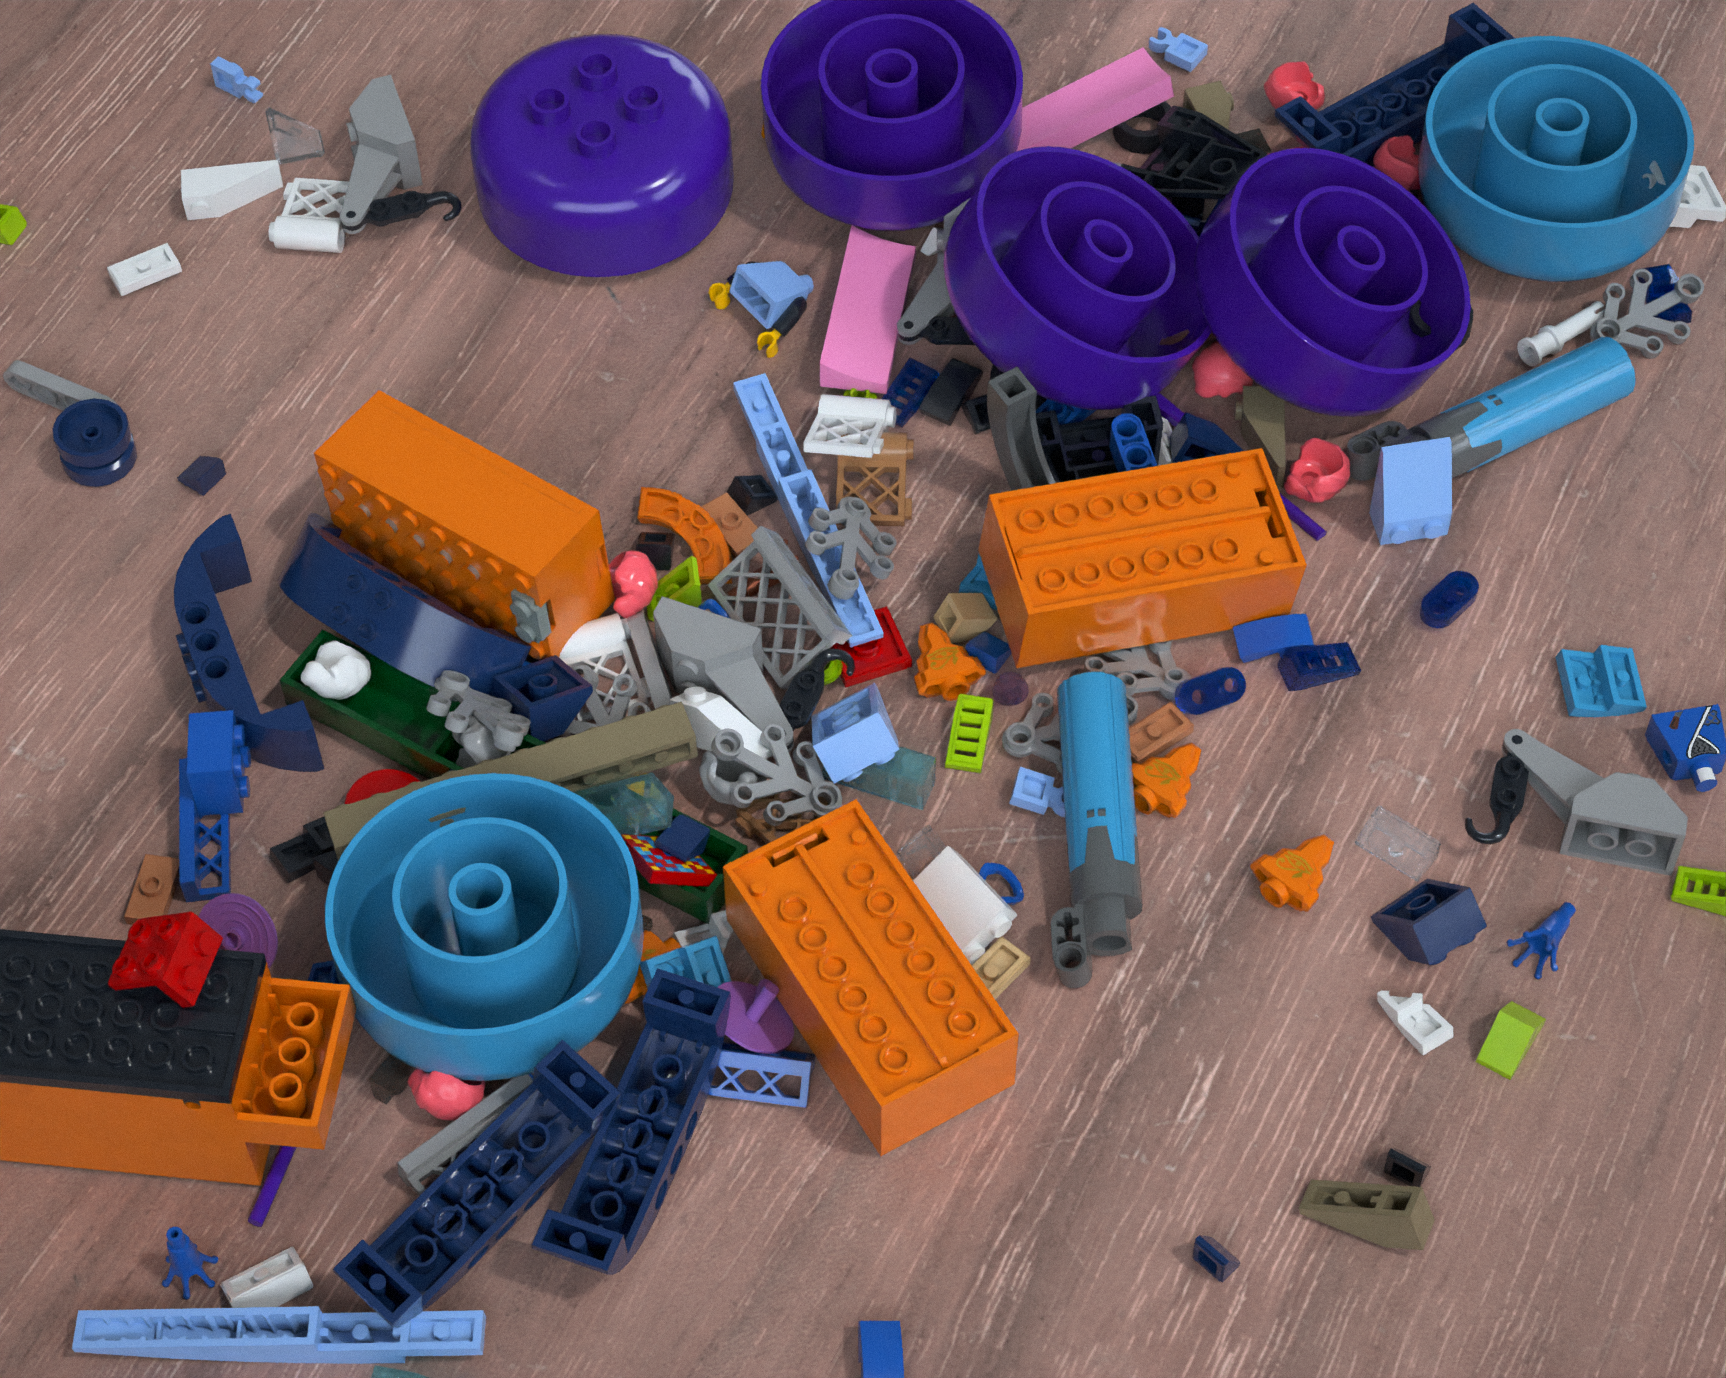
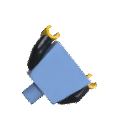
(770, 294)

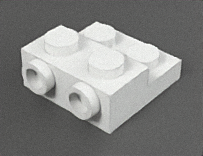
(1699, 197)

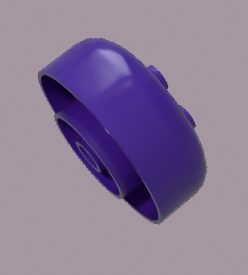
(890, 108)
(602, 155)
(1075, 278)
(1316, 281)

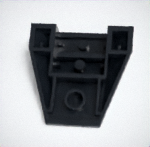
(1195, 157)
(1083, 447)

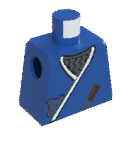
(1689, 744)

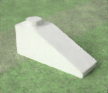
(221, 189)
(712, 713)

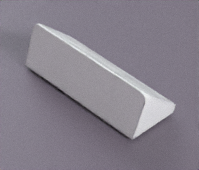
(269, 1282)

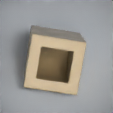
(964, 616)

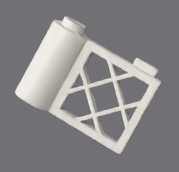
(312, 229)
(858, 417)
(598, 642)

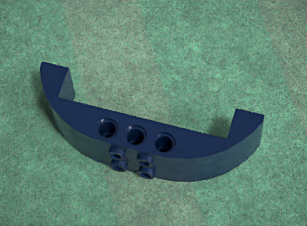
(1393, 103)
(210, 566)
(390, 613)
(646, 1129)
(482, 1190)

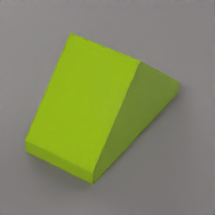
(679, 585)
(1510, 1039)

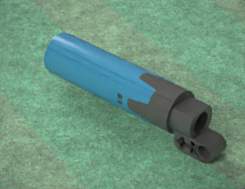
(1512, 411)
(1098, 825)

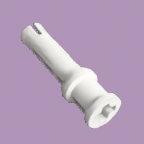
(1552, 338)

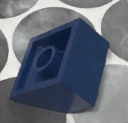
(545, 694)
(1431, 920)

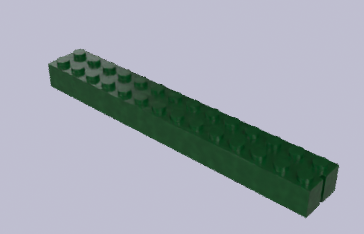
(394, 721)

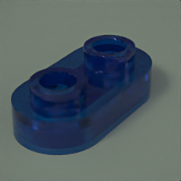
(1446, 601)
(1211, 689)

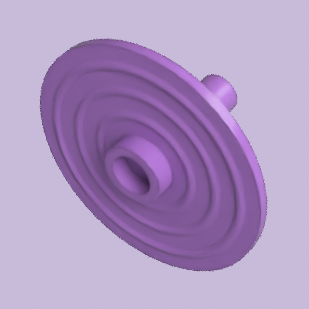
(242, 925)
(757, 1017)

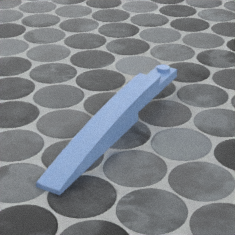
(798, 497)
(277, 1334)

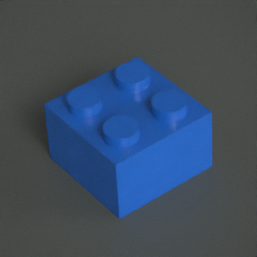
(217, 762)

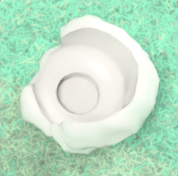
(337, 671)

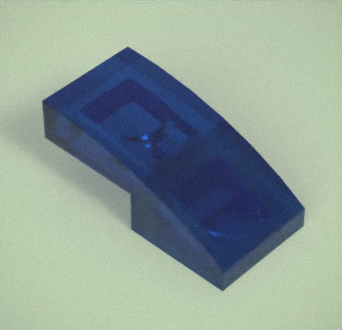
(1663, 282)

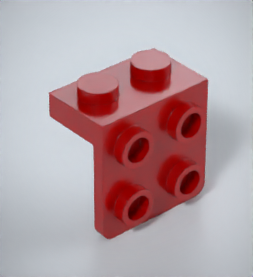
(168, 954)

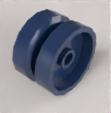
(95, 442)

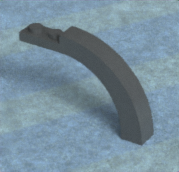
(1015, 430)

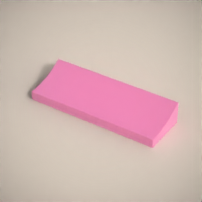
(1095, 103)
(866, 312)

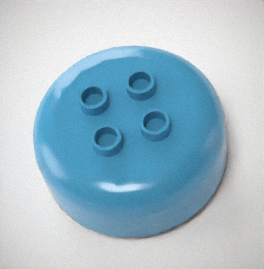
(1543, 157)
(488, 932)

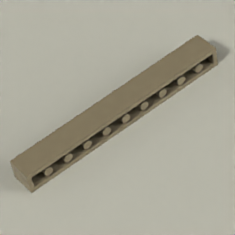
(573, 762)

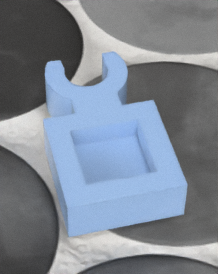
(1180, 51)
(231, 79)
(1036, 792)

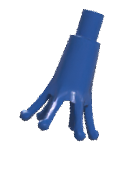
(1545, 938)
(185, 1260)

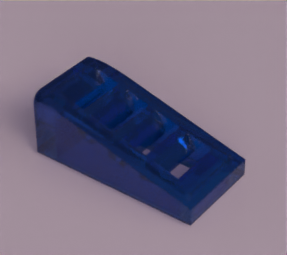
(910, 371)
(1298, 675)

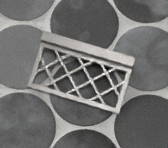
(794, 583)
(458, 1135)

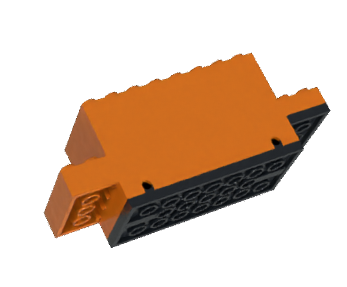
(156, 1084)

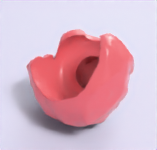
(1292, 81)
(1398, 162)
(1217, 373)
(1318, 472)
(633, 582)
(444, 1094)

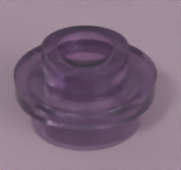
(1010, 689)

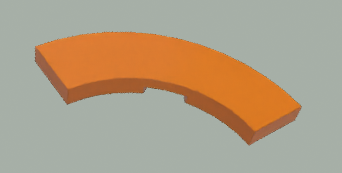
(692, 524)

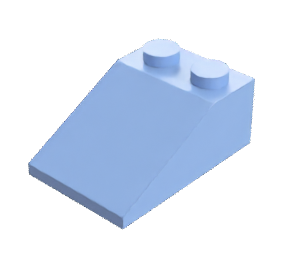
(1413, 491)
(854, 734)

